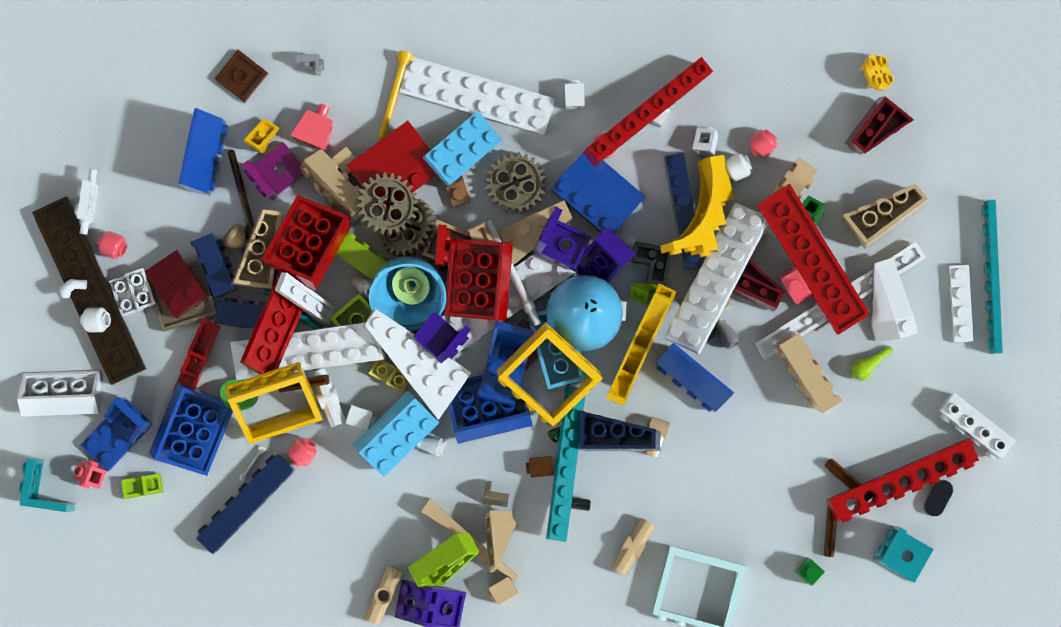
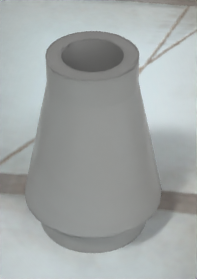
(727, 335)

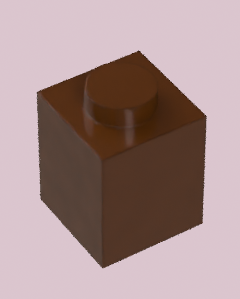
(540, 466)

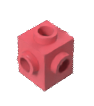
(89, 474)

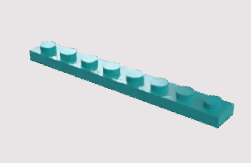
(992, 284)
(565, 471)

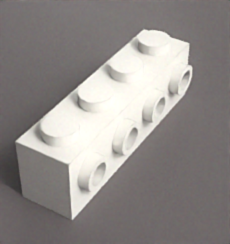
(976, 426)

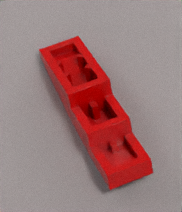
(198, 353)

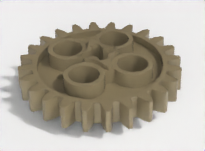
(508, 167)
(403, 208)
(404, 243)

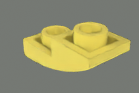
(388, 374)

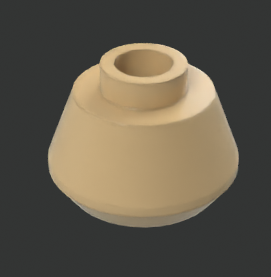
(234, 237)

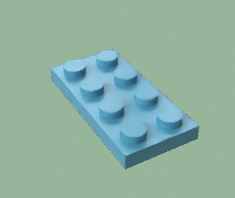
(462, 148)

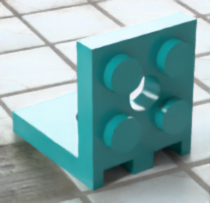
(30, 488)
(891, 550)

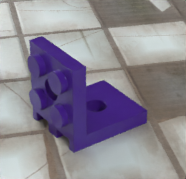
(550, 242)
(429, 605)

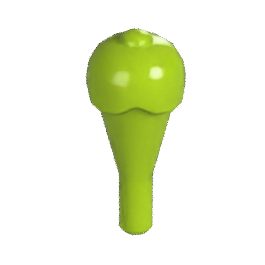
(862, 368)

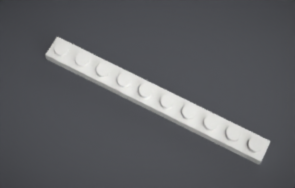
(814, 316)

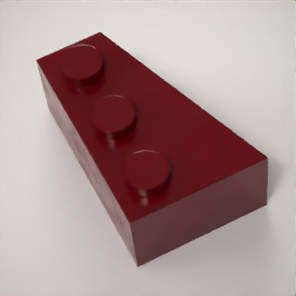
(877, 125)
(758, 288)

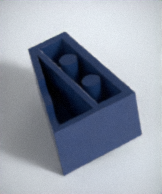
(215, 265)
(238, 314)

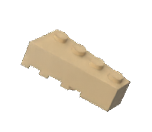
(799, 177)
(332, 184)
(879, 217)
(527, 231)
(251, 270)
(807, 373)

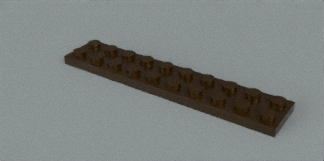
(77, 261)

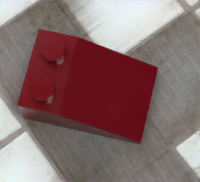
(176, 284)

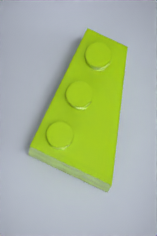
(444, 560)

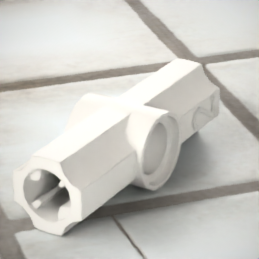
(329, 401)

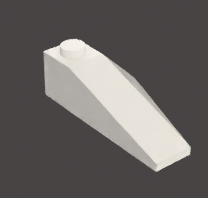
(891, 310)

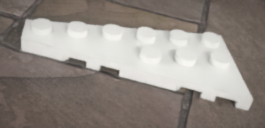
(433, 381)

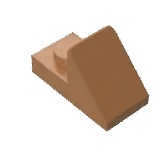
(458, 192)

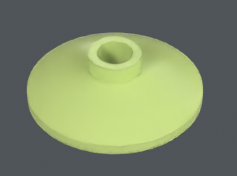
(403, 288)

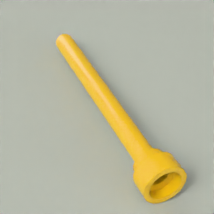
(403, 60)

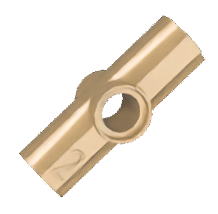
(633, 546)
(378, 607)

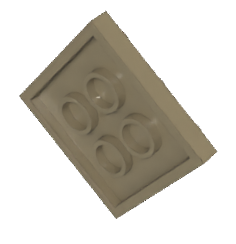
(204, 310)

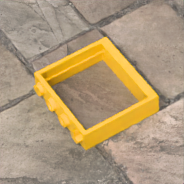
(525, 350)
(266, 383)

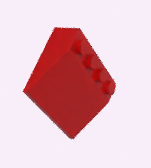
(396, 153)
(307, 241)
(478, 279)

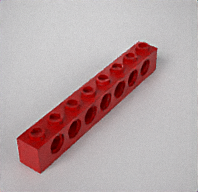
(647, 112)
(963, 449)

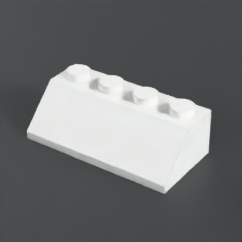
(60, 393)

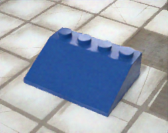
(202, 152)
(597, 194)
(694, 378)
(481, 418)
(191, 429)

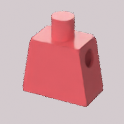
(314, 128)
(795, 285)

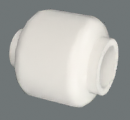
(738, 167)
(95, 319)

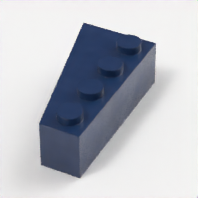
(610, 434)

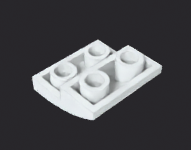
(132, 292)

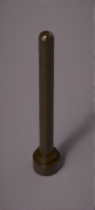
(241, 192)

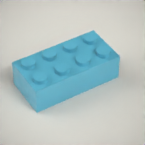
(556, 367)
(395, 433)

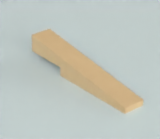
(436, 513)

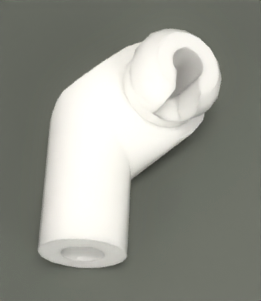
(66, 289)

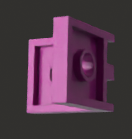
(264, 173)

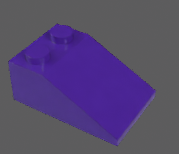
(605, 256)

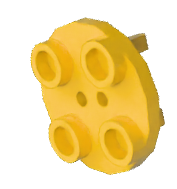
(877, 72)

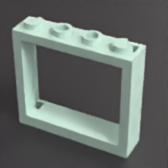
(679, 619)

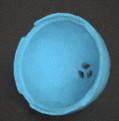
(409, 316)
(578, 325)

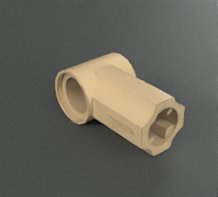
(660, 425)

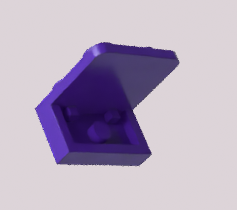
(440, 337)

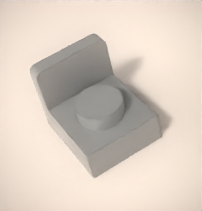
(308, 60)

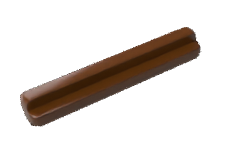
(313, 381)
(844, 476)
(830, 534)

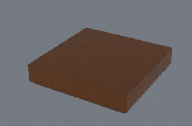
(241, 76)

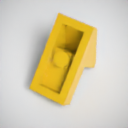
(261, 135)

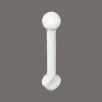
(243, 477)

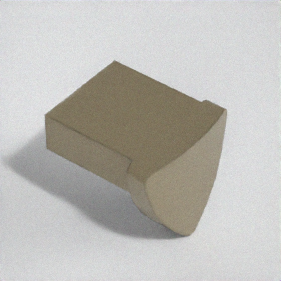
(494, 498)

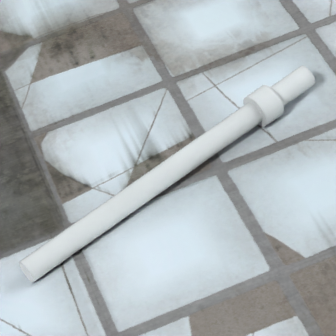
(529, 307)

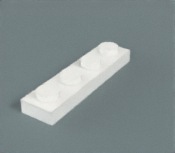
(305, 298)
(960, 303)

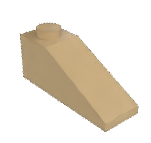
(498, 528)

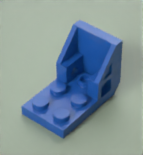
(504, 344)
(117, 433)

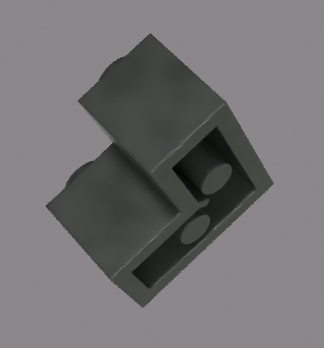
(658, 262)

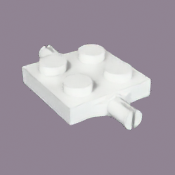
(87, 201)

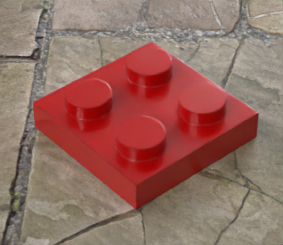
(443, 239)

